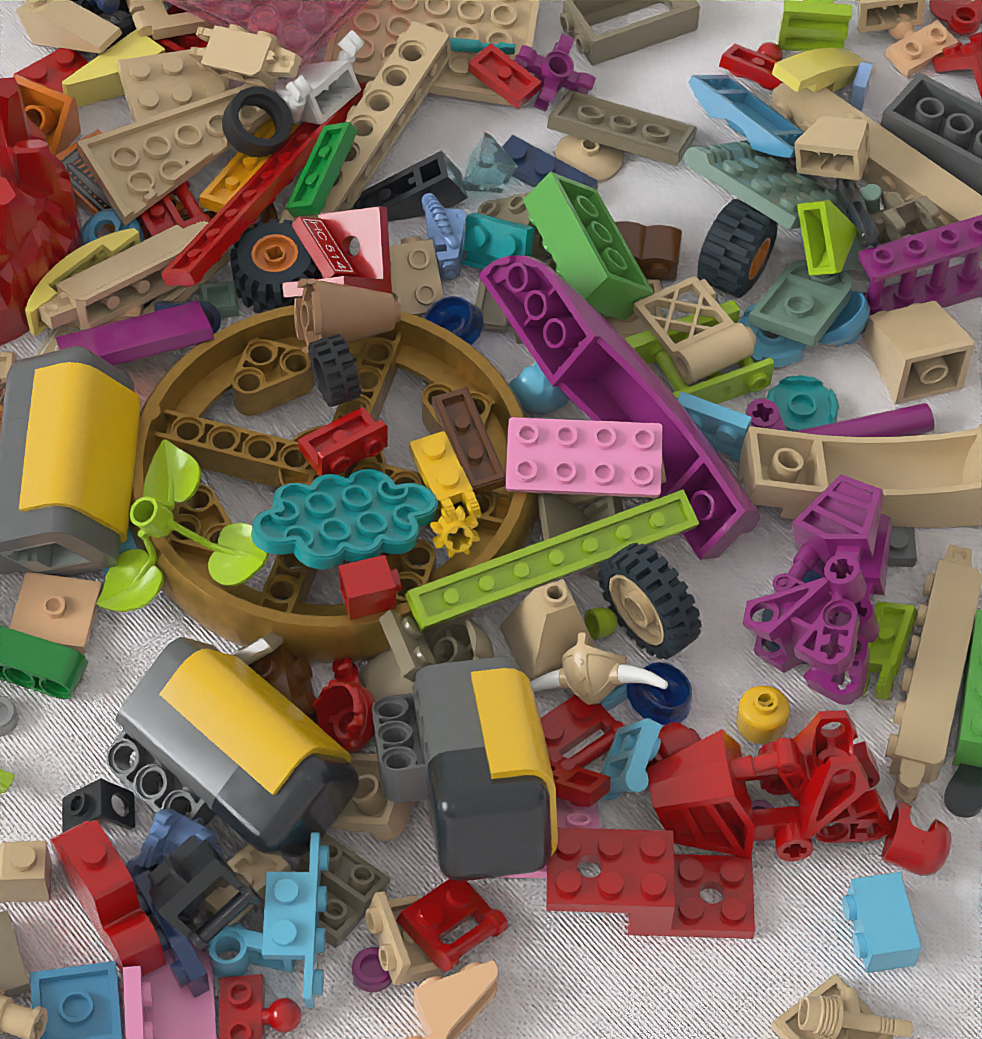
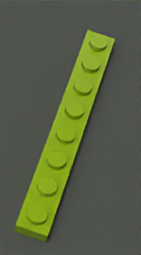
(549, 560)

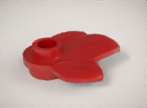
(960, 15)

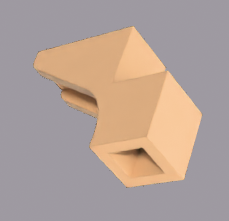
(453, 1002)

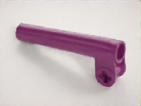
(893, 423)

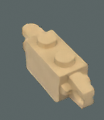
(245, 56)

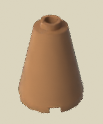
(342, 310)

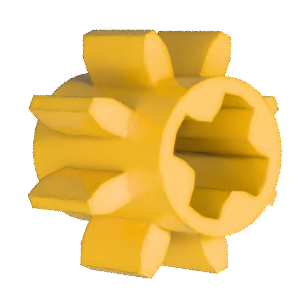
(461, 539)

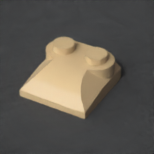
(369, 808)

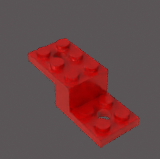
(651, 883)

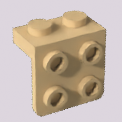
(415, 275)

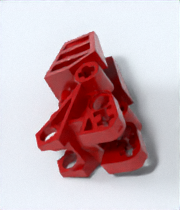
(707, 802)

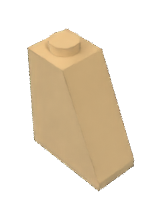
(880, 14)

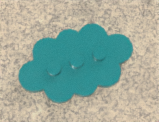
(344, 518)

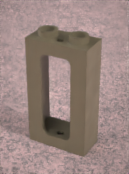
(581, 14)

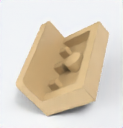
(397, 949)

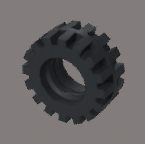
(334, 370)

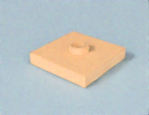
(57, 609)

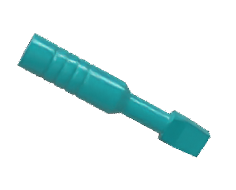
(476, 46)

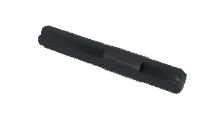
(857, 212)

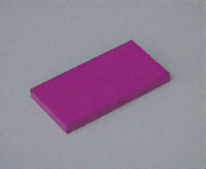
(143, 334)

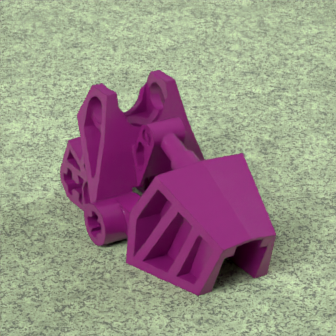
(849, 546)

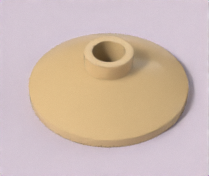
(590, 157)

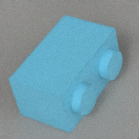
(882, 922)

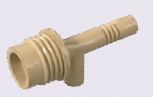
(828, 1015)

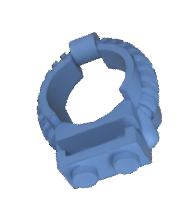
(448, 235)

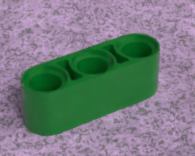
(40, 664)

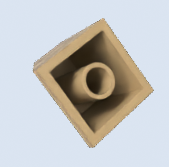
(918, 351)

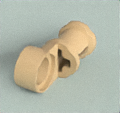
(21, 1020)

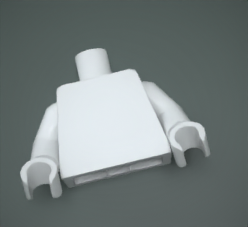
(323, 87)

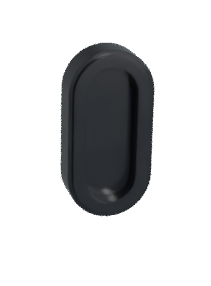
(964, 791)

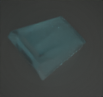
(488, 167)

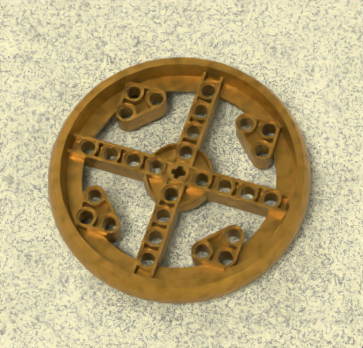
(267, 369)

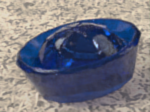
(457, 317)
(662, 704)

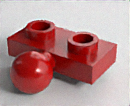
(753, 65)
(244, 1011)

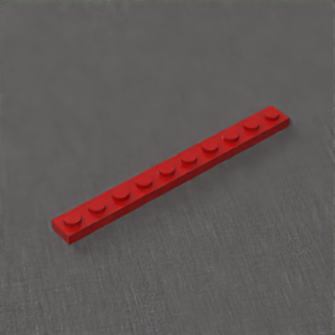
(249, 202)

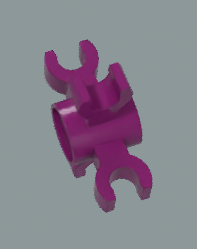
(554, 71)

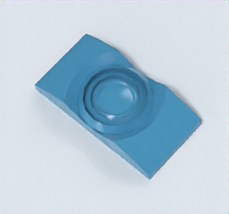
(746, 114)

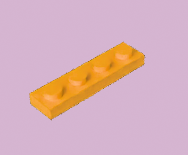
(236, 173)

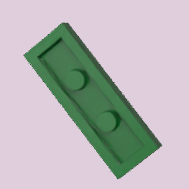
(321, 169)

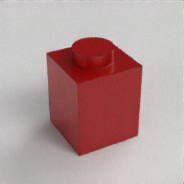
(369, 586)

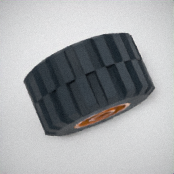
(736, 248)
(267, 259)

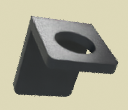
(95, 803)

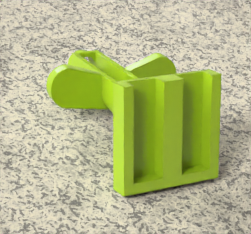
(813, 25)

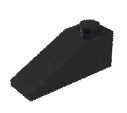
(404, 190)

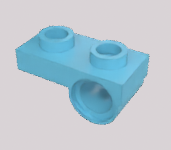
(249, 949)

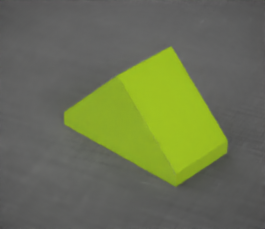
(825, 236)

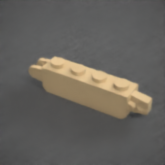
(118, 281)

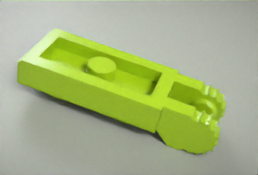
(888, 649)

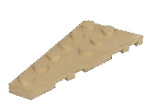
(157, 154)

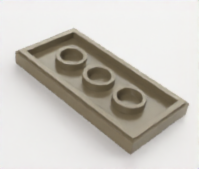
(622, 127)

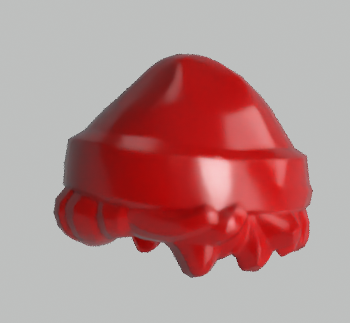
(346, 714)

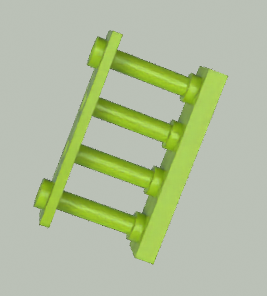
(718, 387)

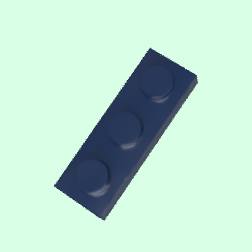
(537, 164)
(187, 966)

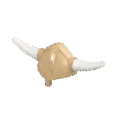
(594, 673)

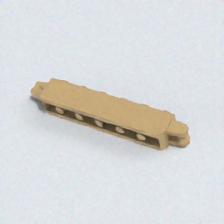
(936, 673)

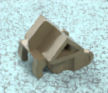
(903, 217)

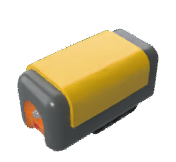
(66, 463)

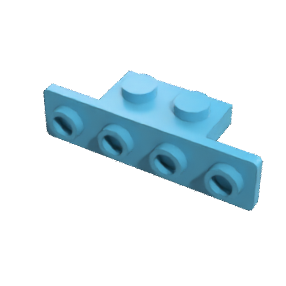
(292, 917)

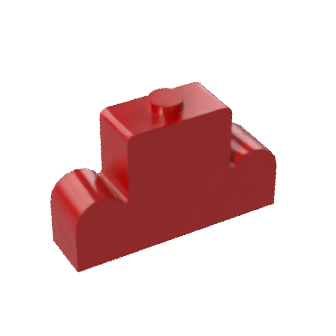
(108, 896)

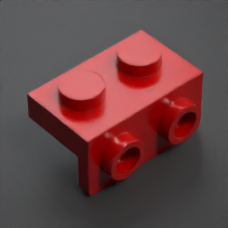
(344, 442)

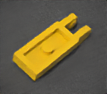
(443, 473)

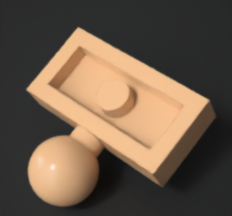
(917, 48)

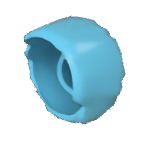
(536, 391)

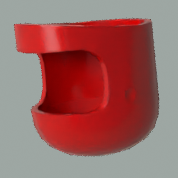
(914, 848)

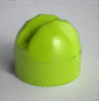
(600, 622)

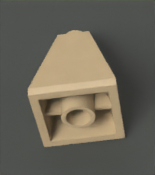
(544, 629)

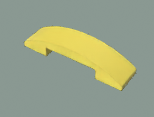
(74, 263)

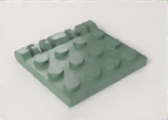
(759, 180)

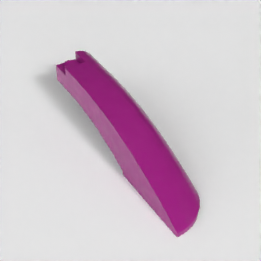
(615, 384)

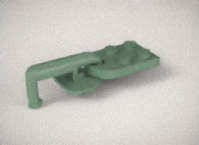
(806, 304)

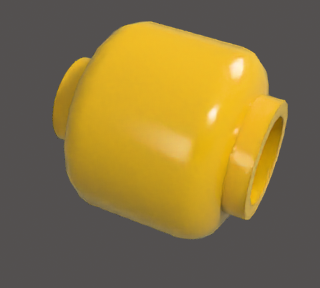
(763, 714)

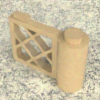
(711, 346)

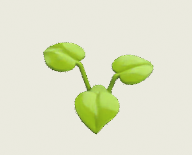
(171, 480)

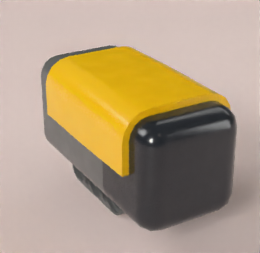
(230, 750)
(480, 761)

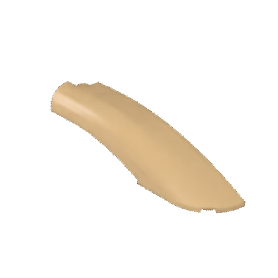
(922, 477)

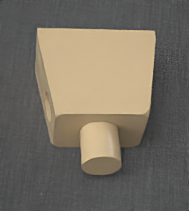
(834, 147)

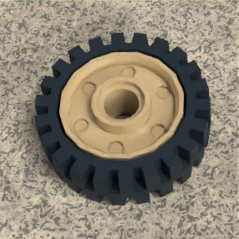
(650, 600)

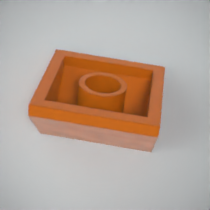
(51, 112)

